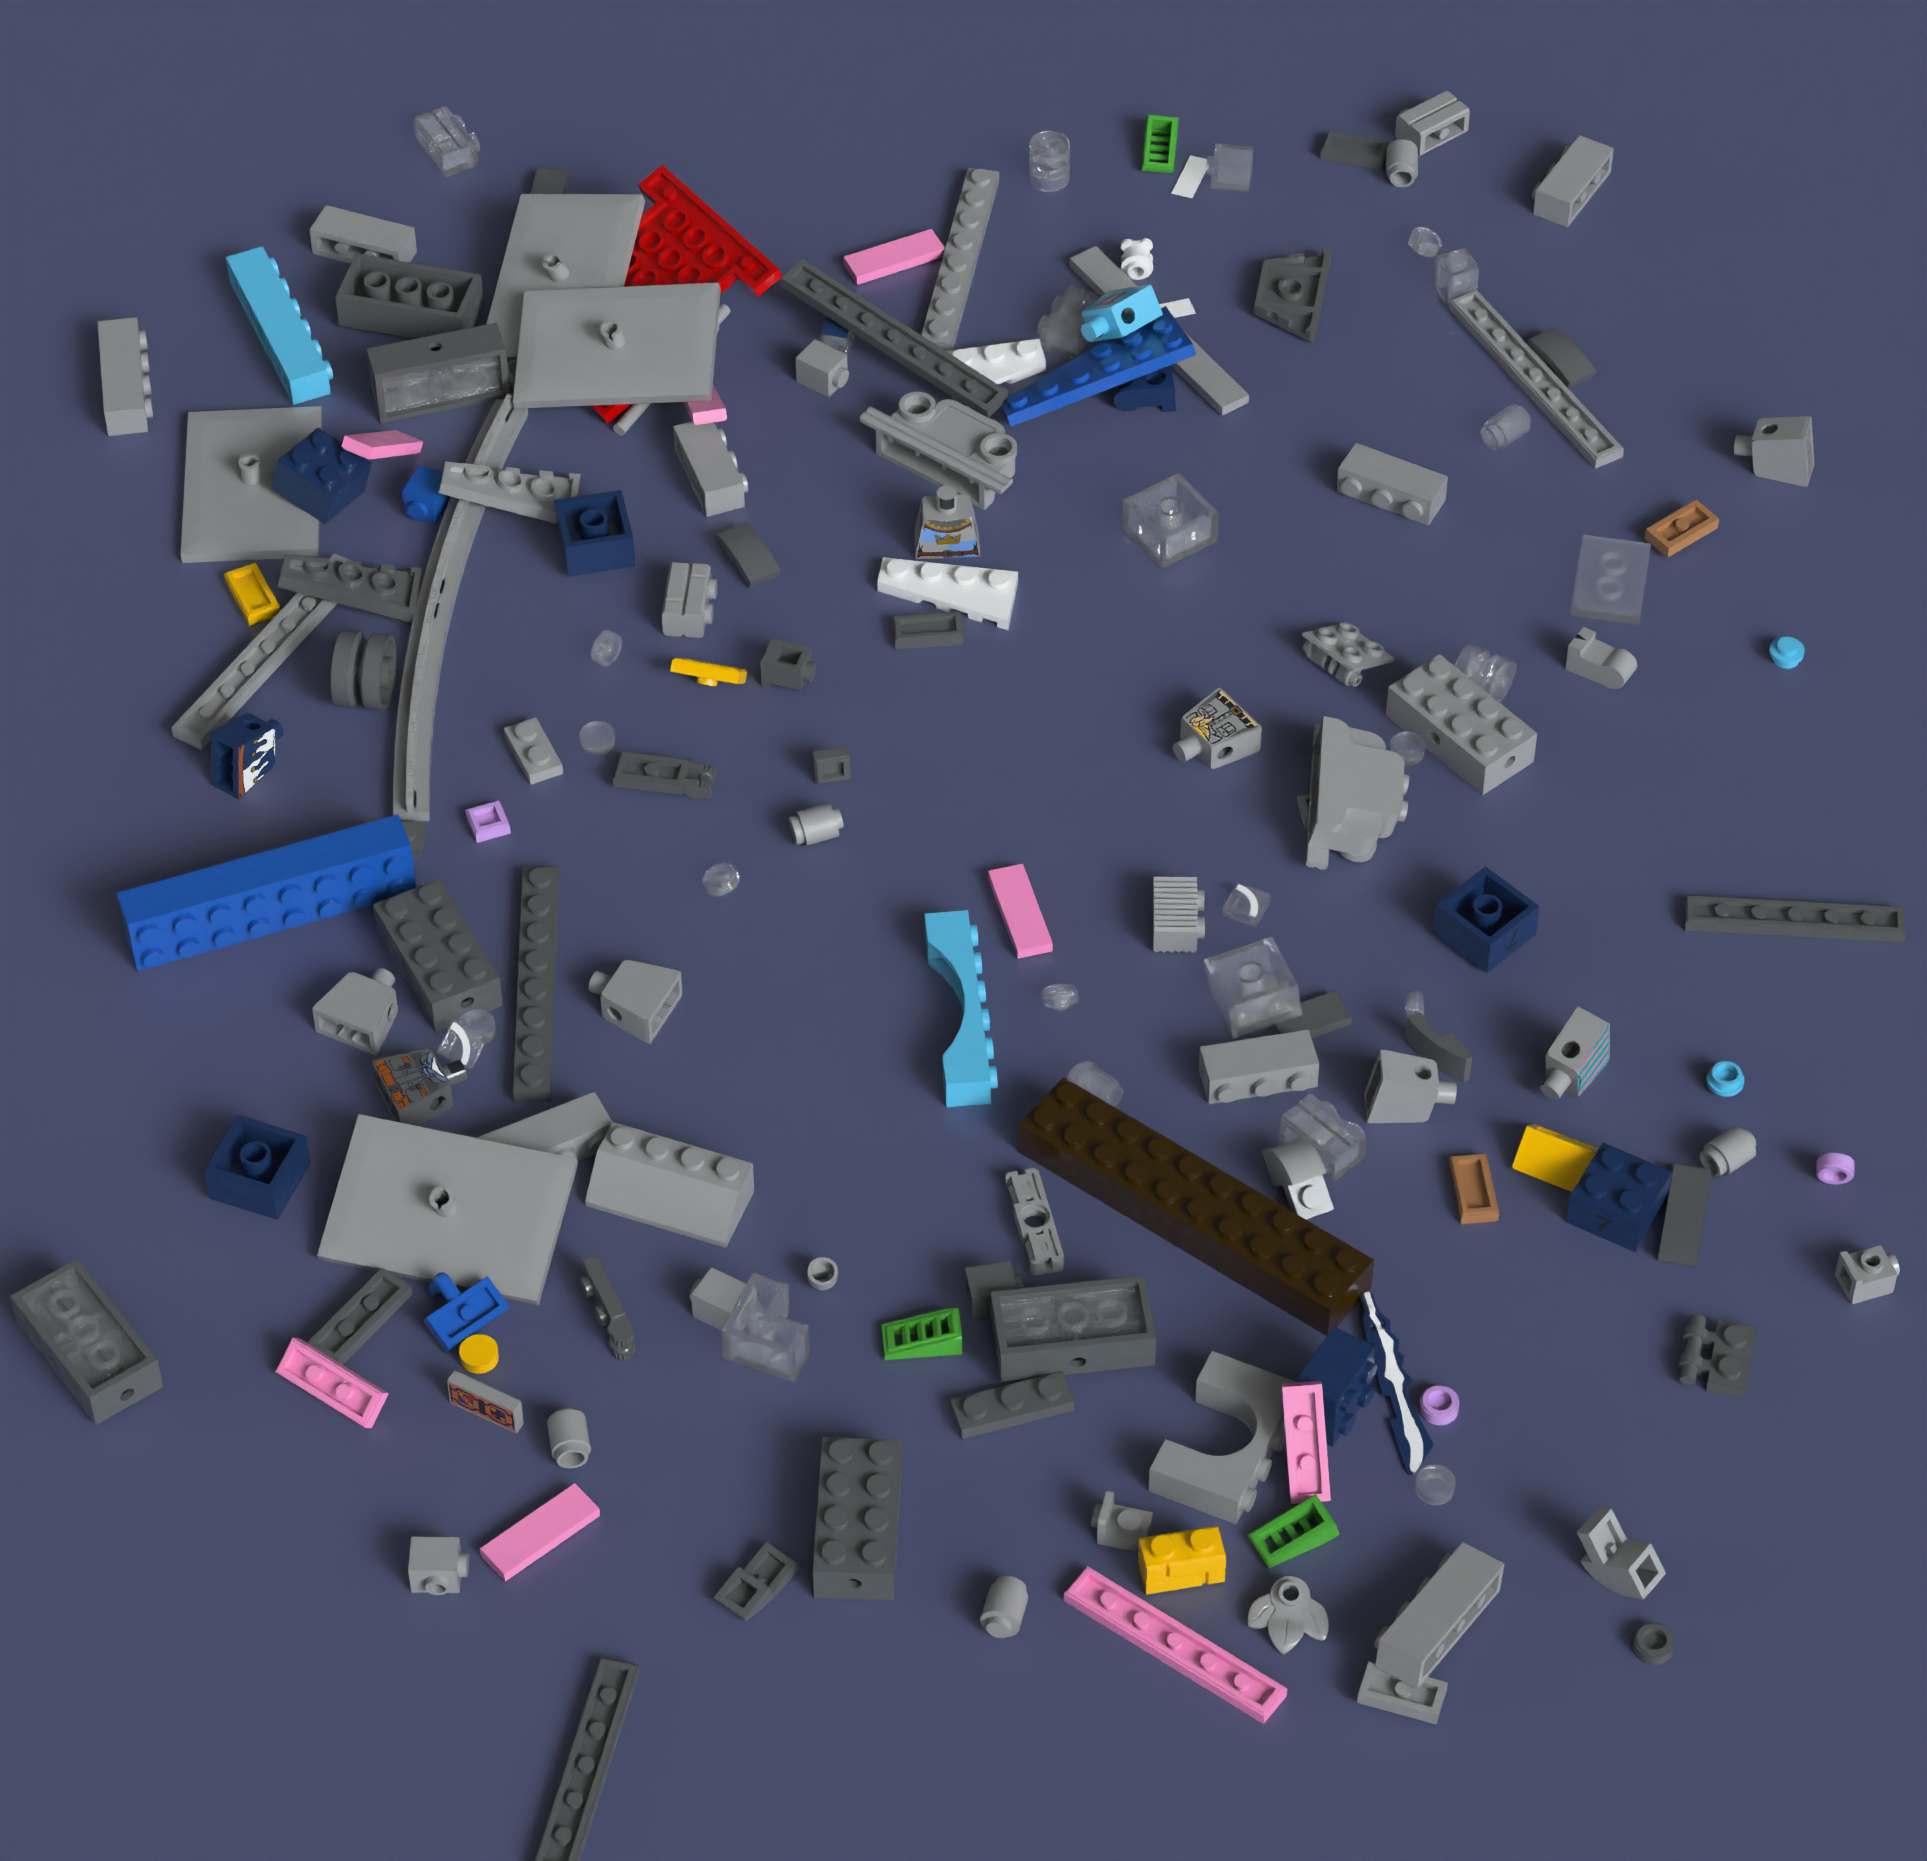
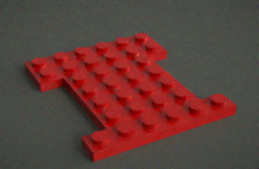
(688, 244)

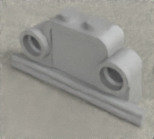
(946, 445)
(1352, 793)

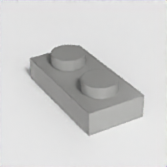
(533, 750)
(1395, 1696)

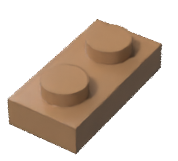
(1681, 528)

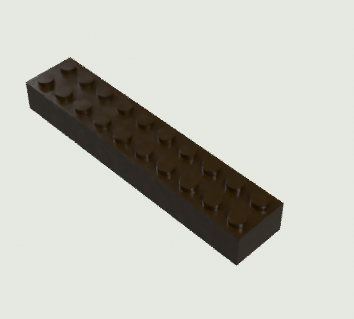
(1195, 1206)

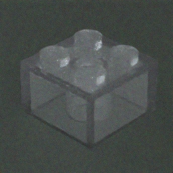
(1170, 520)
(1252, 987)

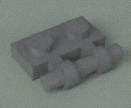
(1730, 1360)

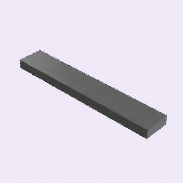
(1794, 918)
(588, 1761)

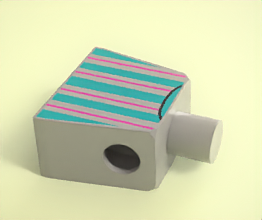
(1576, 1055)

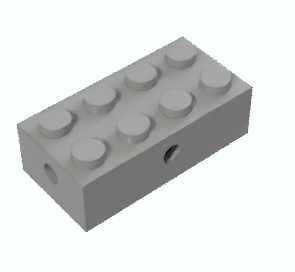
(1461, 724)

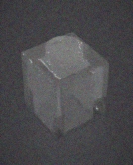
(1231, 167)
(1455, 274)

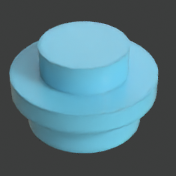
(1786, 652)
(1725, 1079)

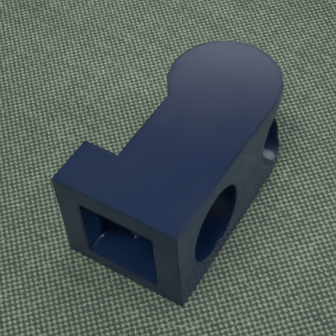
(1148, 390)

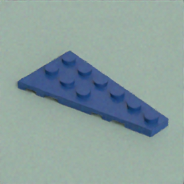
(1102, 368)

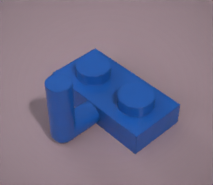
(464, 1312)

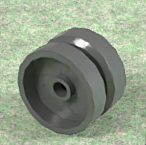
(363, 670)

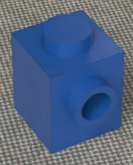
(422, 497)

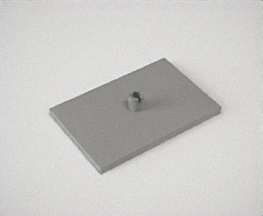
(563, 245)
(617, 345)
(229, 482)
(497, 1217)

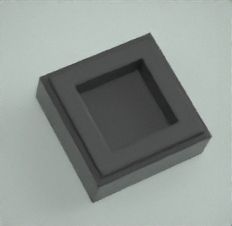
(831, 765)

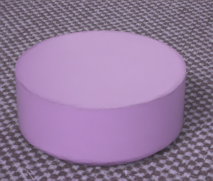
(1835, 1168)
(1439, 1405)

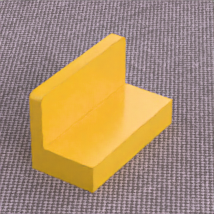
(1553, 1157)

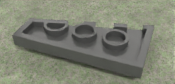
(364, 588)

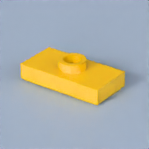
(707, 672)

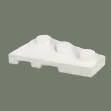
(1005, 361)

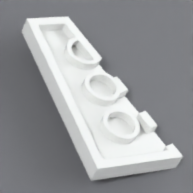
(964, 588)

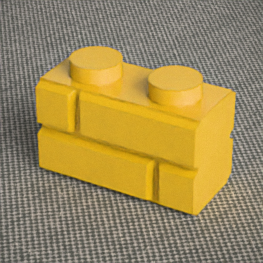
(1181, 1559)

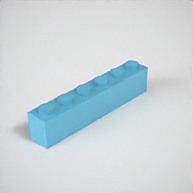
(279, 325)

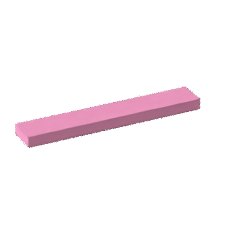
(1175, 1644)

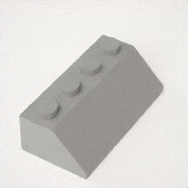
(670, 1184)

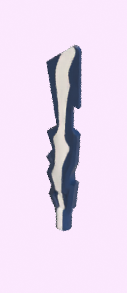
(1393, 1381)

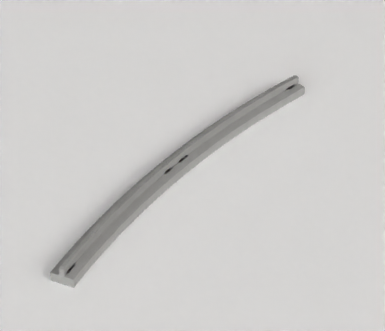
(430, 634)

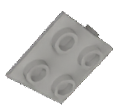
(1344, 652)

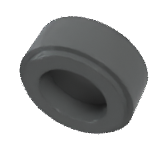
(1653, 1643)

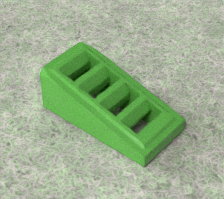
(1164, 126)
(934, 1346)
(1297, 1515)

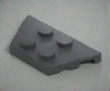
(1293, 292)

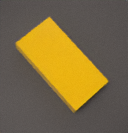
(252, 594)

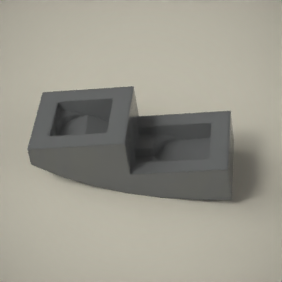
(1563, 356)
(749, 554)
(1445, 1050)
(756, 1585)

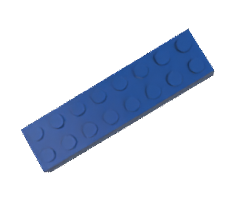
(266, 892)

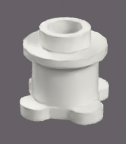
(1137, 260)

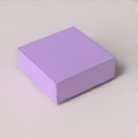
(487, 821)

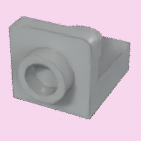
(1120, 1525)

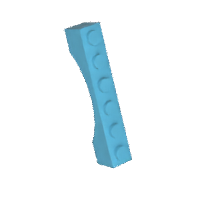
(965, 1063)

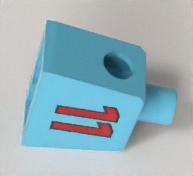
(1105, 317)

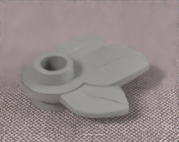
(1286, 1618)

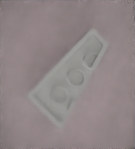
(508, 489)

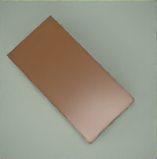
(1473, 1188)

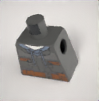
(417, 1085)

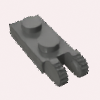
(664, 775)
(608, 1308)

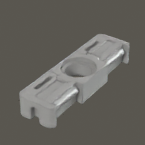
(1041, 1241)

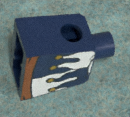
(243, 753)

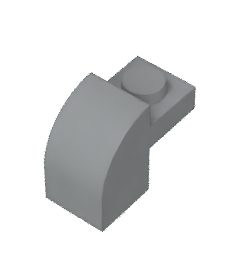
(1300, 1172)
(1618, 1562)

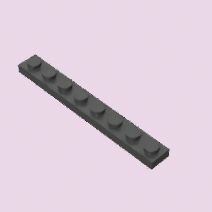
(894, 338)
(536, 985)

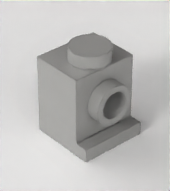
(1867, 1273)

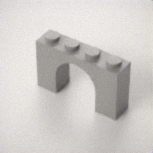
(1226, 1483)

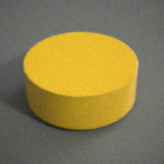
(479, 1354)

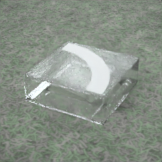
(1246, 904)
(462, 1043)

